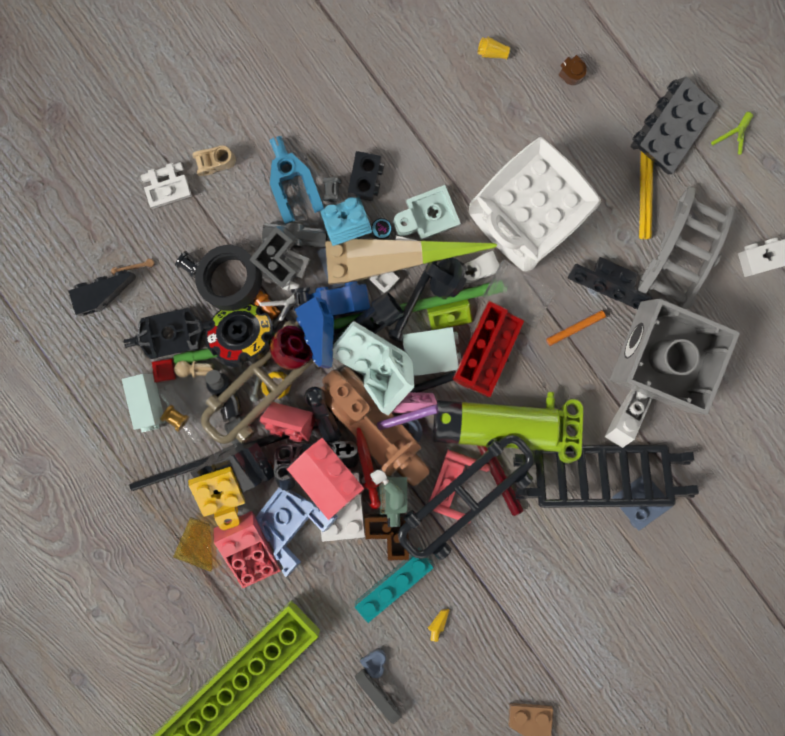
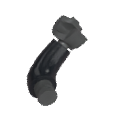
(231, 410)

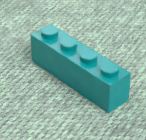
(392, 586)

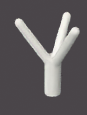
(287, 303)

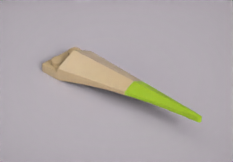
(369, 258)

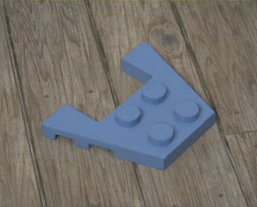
(282, 520)

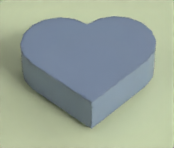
(374, 662)

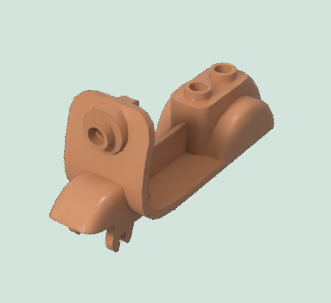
(355, 408)

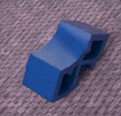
(344, 300)

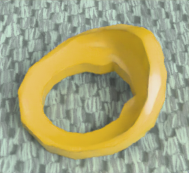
(276, 374)

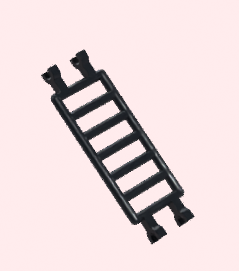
(606, 501)

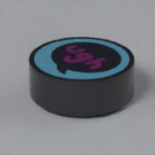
(381, 229)

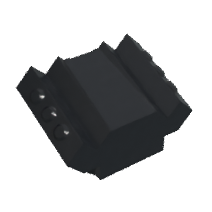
(246, 462)

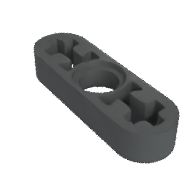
(378, 696)

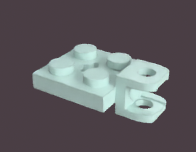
(418, 219)

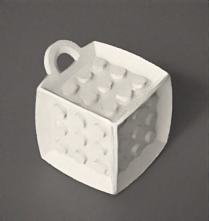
(533, 204)

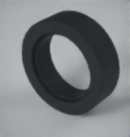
(207, 267)

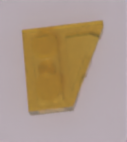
(195, 545)

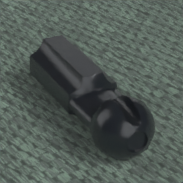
(323, 416)

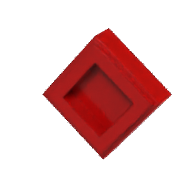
(163, 370)

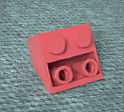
(288, 421)

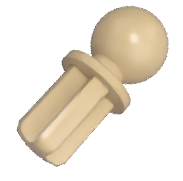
(183, 369)

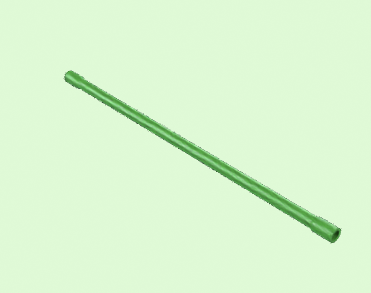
(342, 322)

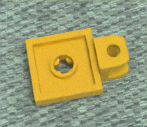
(222, 505)

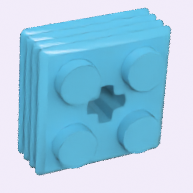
(346, 221)

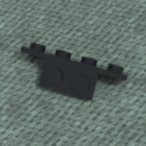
(611, 281)

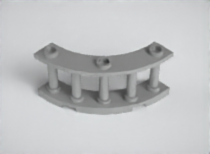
(673, 239)

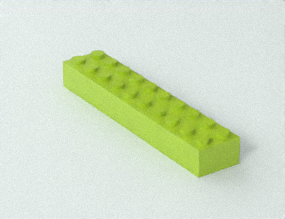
(243, 675)

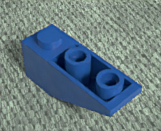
(318, 328)

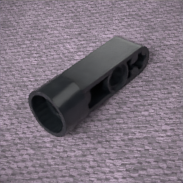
(384, 312)

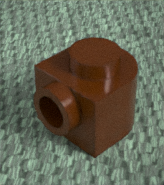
(573, 70)

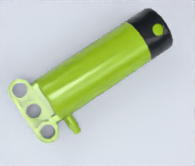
(538, 427)

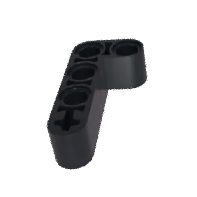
(345, 449)

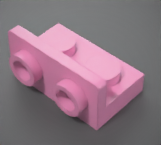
(414, 402)

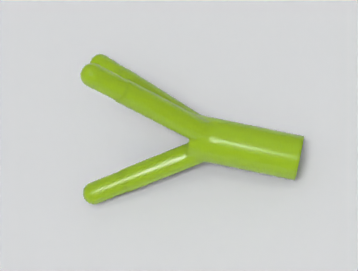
(740, 129)

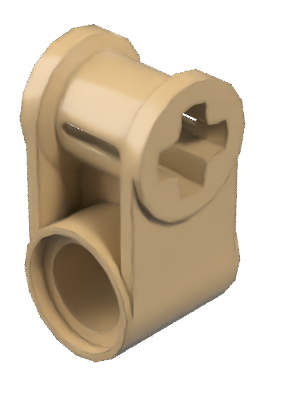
(209, 160)

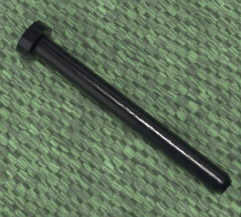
(396, 333)

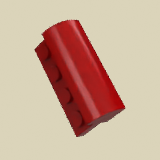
(488, 349)

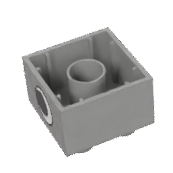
(674, 356)

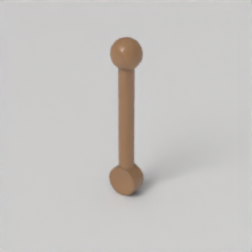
(149, 262)

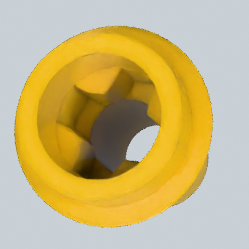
(492, 49)

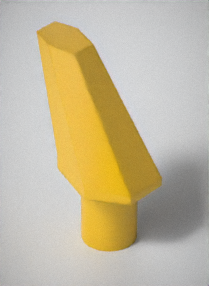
(438, 624)

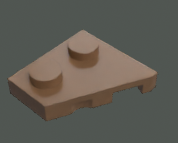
(531, 719)

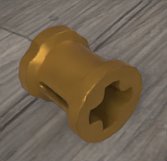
(174, 418)

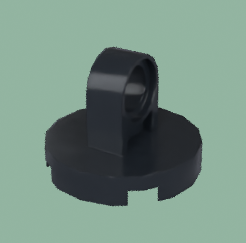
(447, 277)

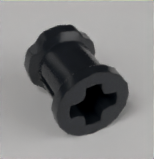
(187, 263)
(301, 296)

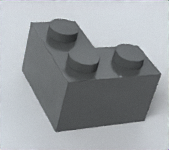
(272, 259)

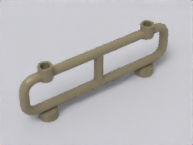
(242, 431)

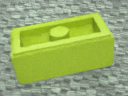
(449, 315)

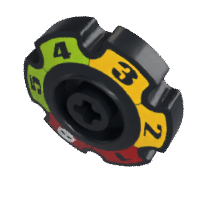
(240, 335)

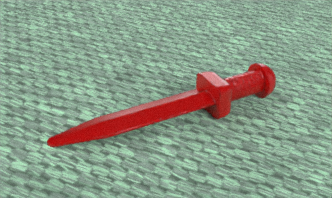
(367, 469)

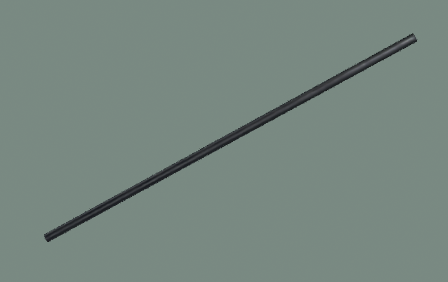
(267, 440)

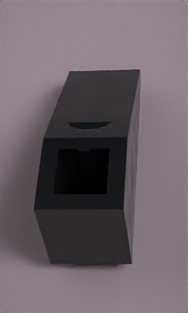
(97, 295)

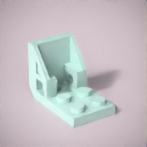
(385, 367)

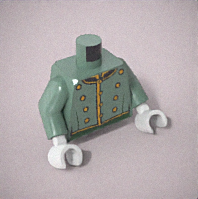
(392, 494)

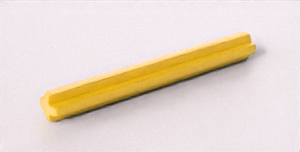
(646, 197)

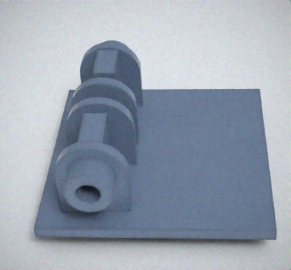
(642, 516)

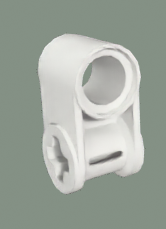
(482, 266)

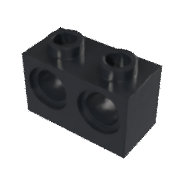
(360, 175)

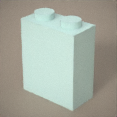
(432, 351)
(143, 402)

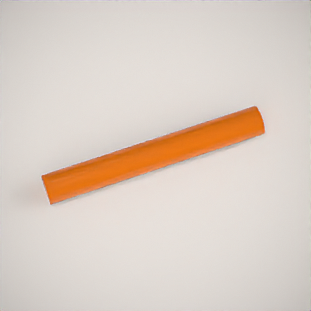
(576, 328)

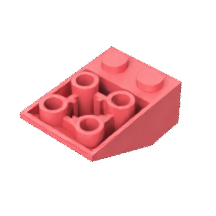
(246, 551)

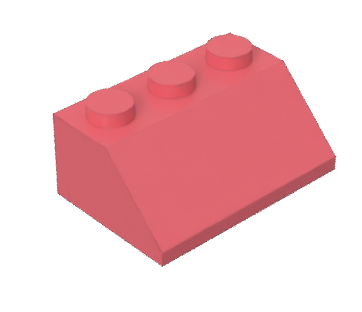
(325, 478)

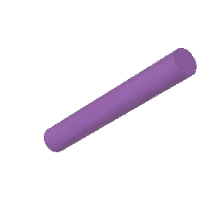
(408, 417)

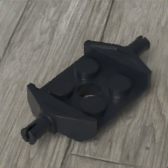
(186, 337)

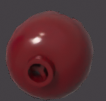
(290, 348)

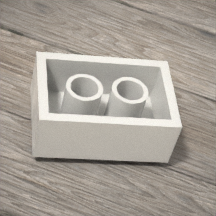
(349, 522)

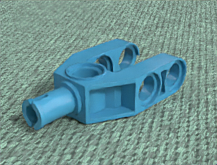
(278, 177)

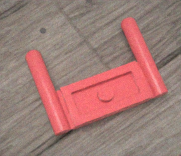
(451, 468)

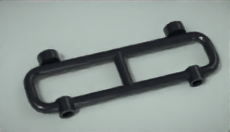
(439, 547)

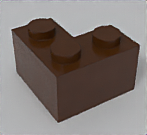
(377, 528)

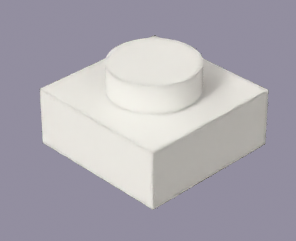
(384, 281)

